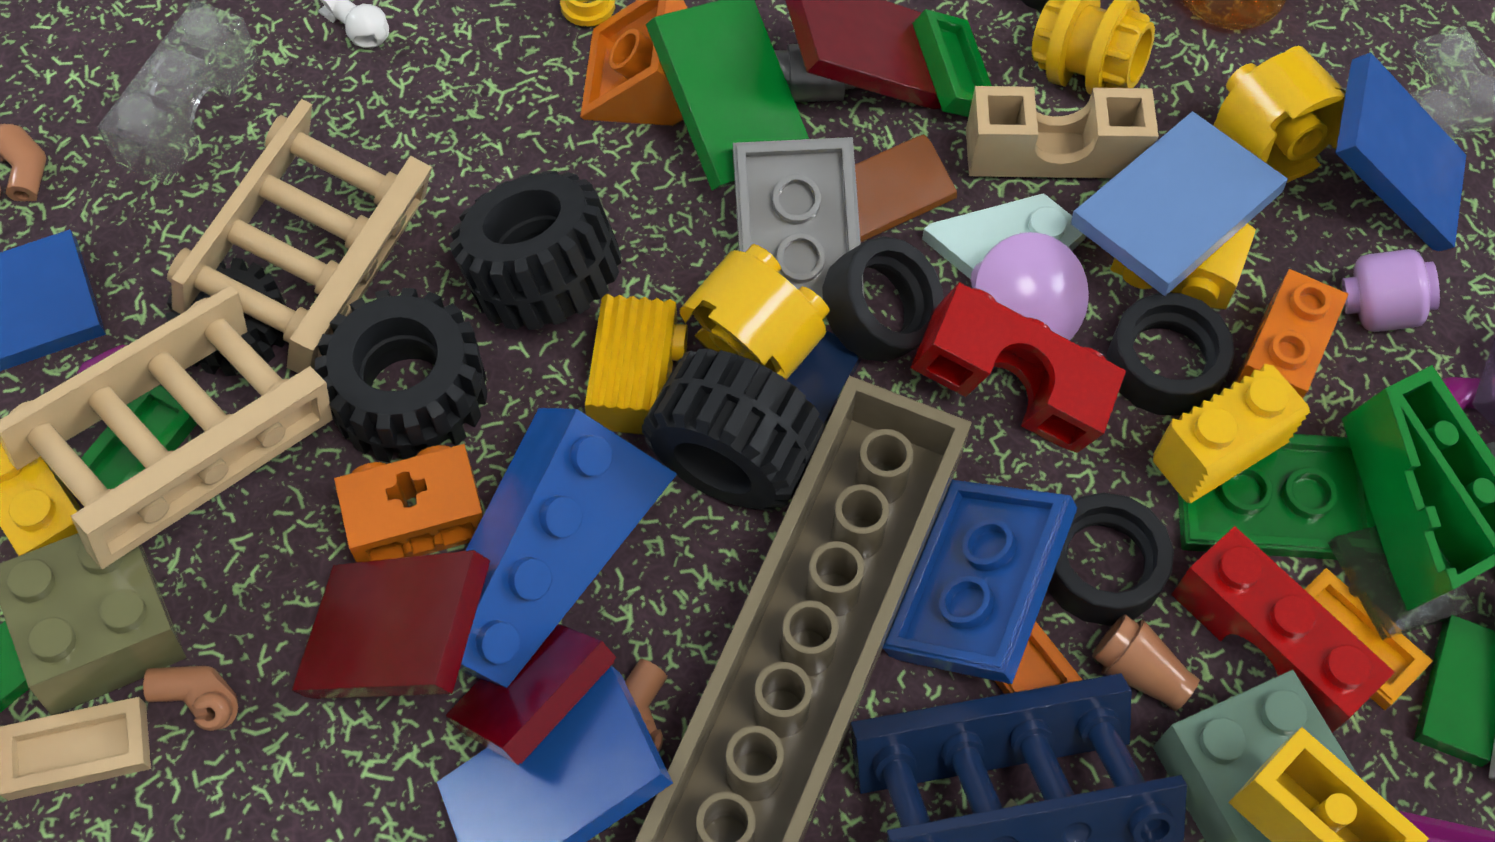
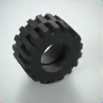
(536, 249)
(392, 332)
(733, 429)

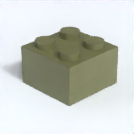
(84, 625)

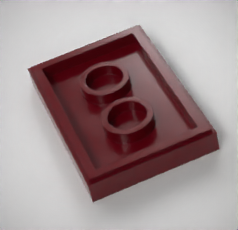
(864, 46)
(392, 627)

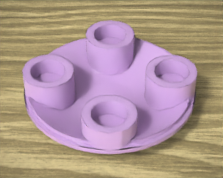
(1037, 280)

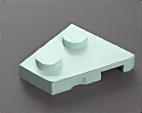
(971, 236)

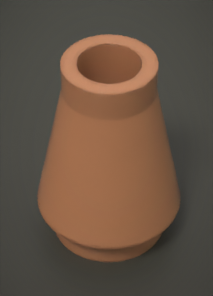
(1145, 662)

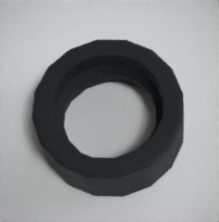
(849, 312)
(1186, 317)
(1145, 531)

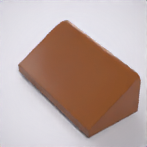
(900, 186)

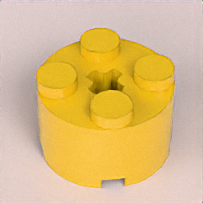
(1283, 111)
(757, 312)

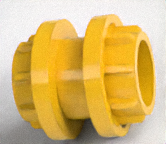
(1094, 42)

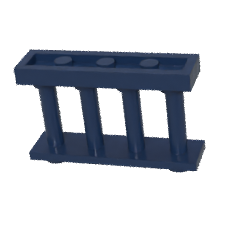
(1012, 731)

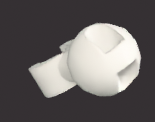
(363, 23)

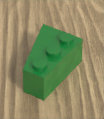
(1425, 485)

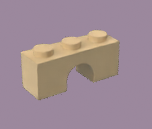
(1096, 142)

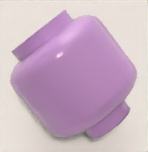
(1392, 290)

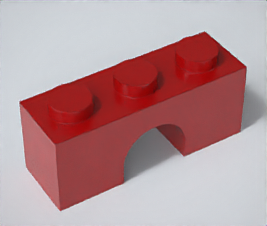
(1066, 384)
(1250, 596)

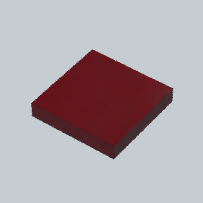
(540, 696)

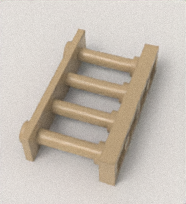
(335, 283)
(173, 480)

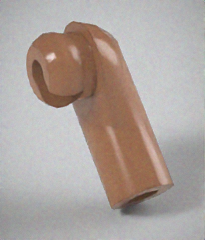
(26, 161)
(199, 688)

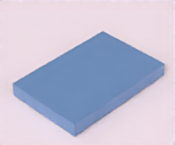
(1178, 202)

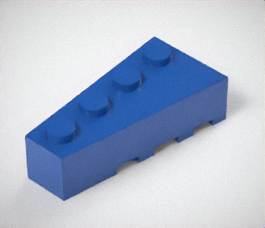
(551, 531)

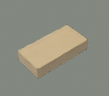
(74, 748)

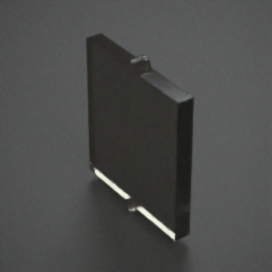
(1373, 583)

